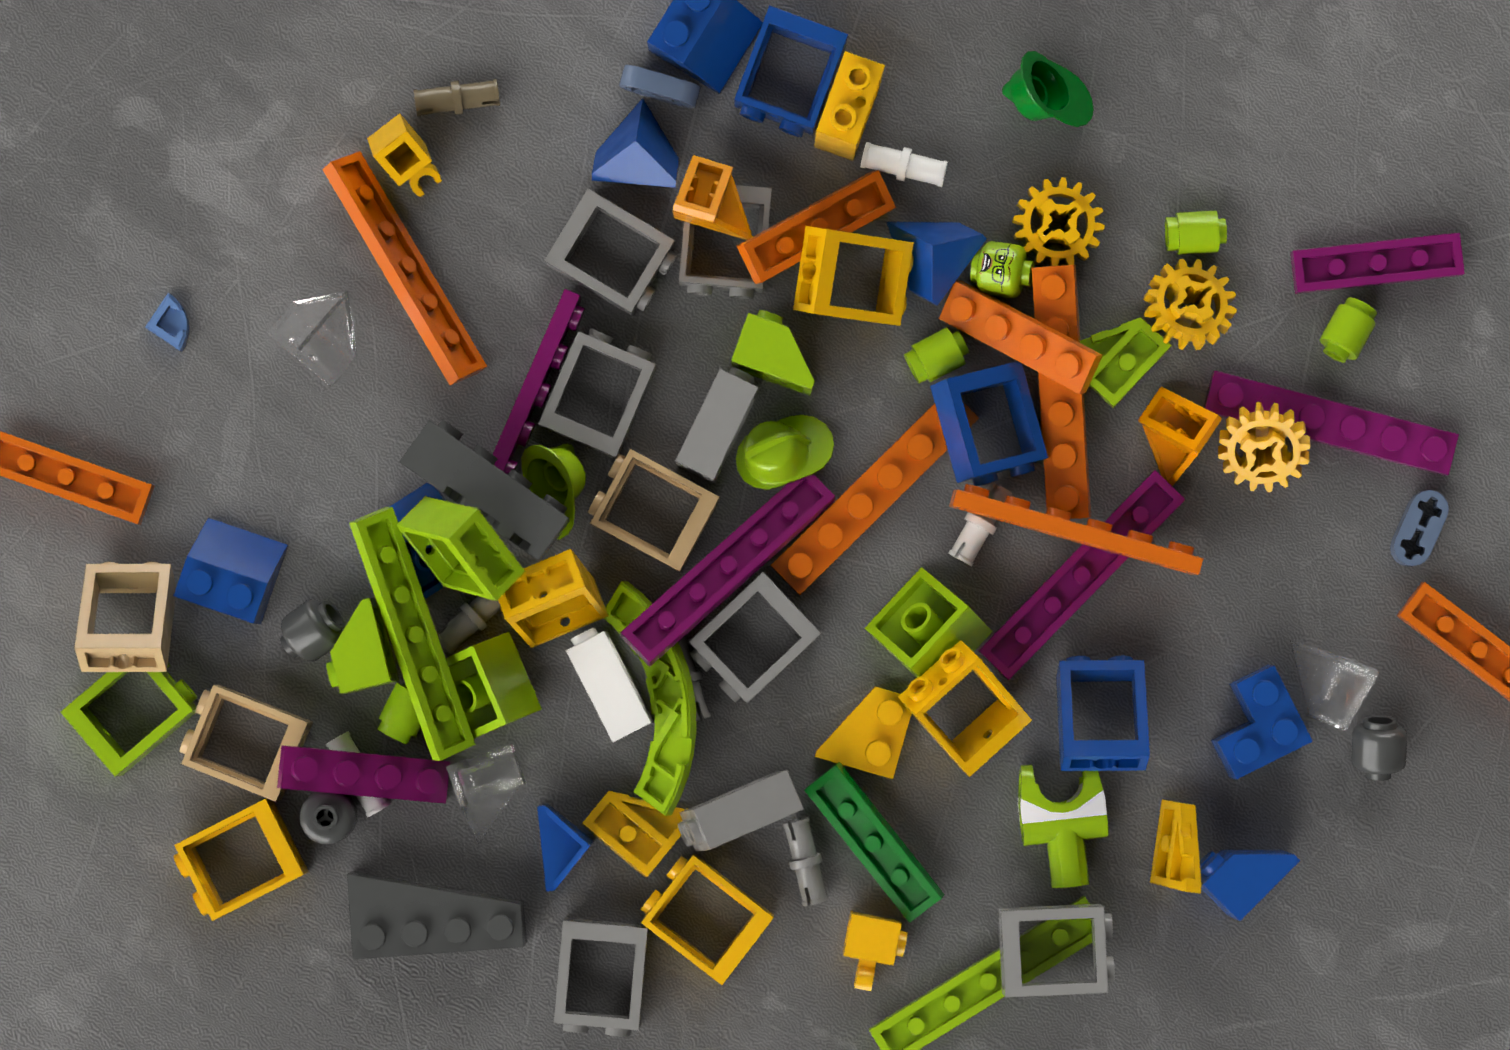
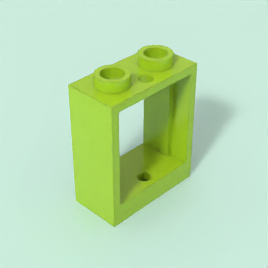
(464, 547)
(104, 744)

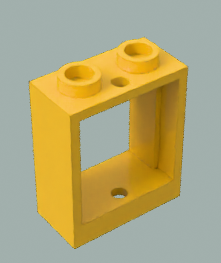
(849, 105)
(818, 273)
(570, 595)
(1001, 719)
(279, 839)
(741, 943)

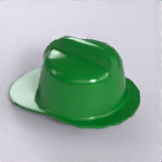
(1048, 91)

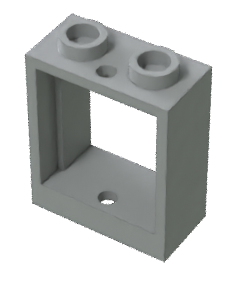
(576, 229)
(739, 288)
(718, 424)
(582, 434)
(784, 607)
(739, 811)
(608, 932)
(1011, 959)

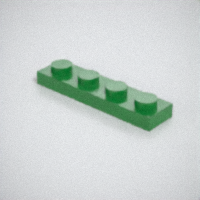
(874, 842)

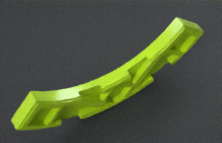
(672, 706)

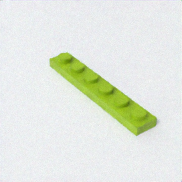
(412, 633)
(980, 985)

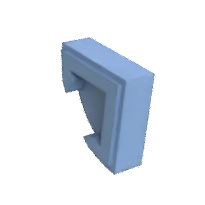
(170, 322)

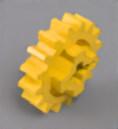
(1045, 208)
(1190, 322)
(1265, 463)

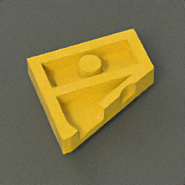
(870, 735)
(634, 830)
(1177, 848)

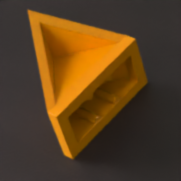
(711, 199)
(1176, 431)

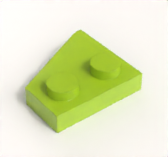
(1126, 358)

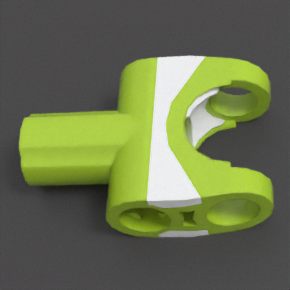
(1063, 825)

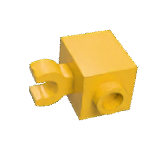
(403, 154)
(872, 941)

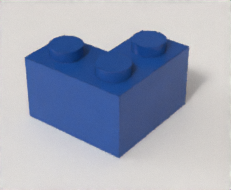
(1272, 724)

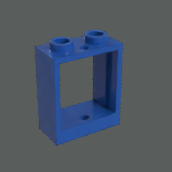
(805, 32)
(958, 432)
(1102, 754)

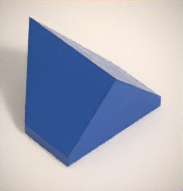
(637, 153)
(938, 253)
(561, 845)

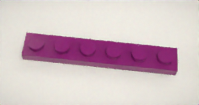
(534, 389)
(1339, 423)
(726, 568)
(1077, 579)

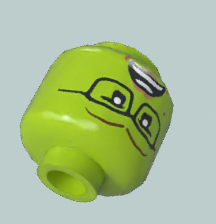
(1001, 269)

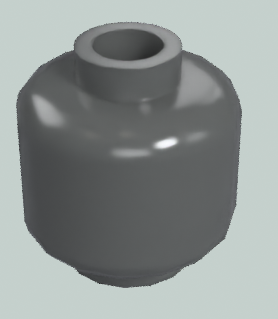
(311, 630)
(1379, 747)
(341, 824)

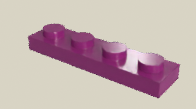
(1377, 263)
(363, 774)

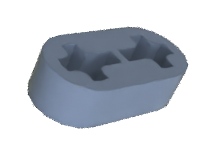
(659, 86)
(1428, 532)

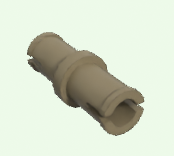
(456, 97)

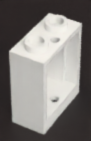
(608, 683)

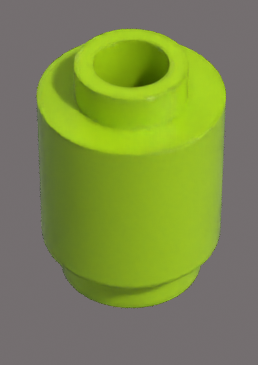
(1195, 232)
(1348, 330)
(936, 355)
(399, 715)

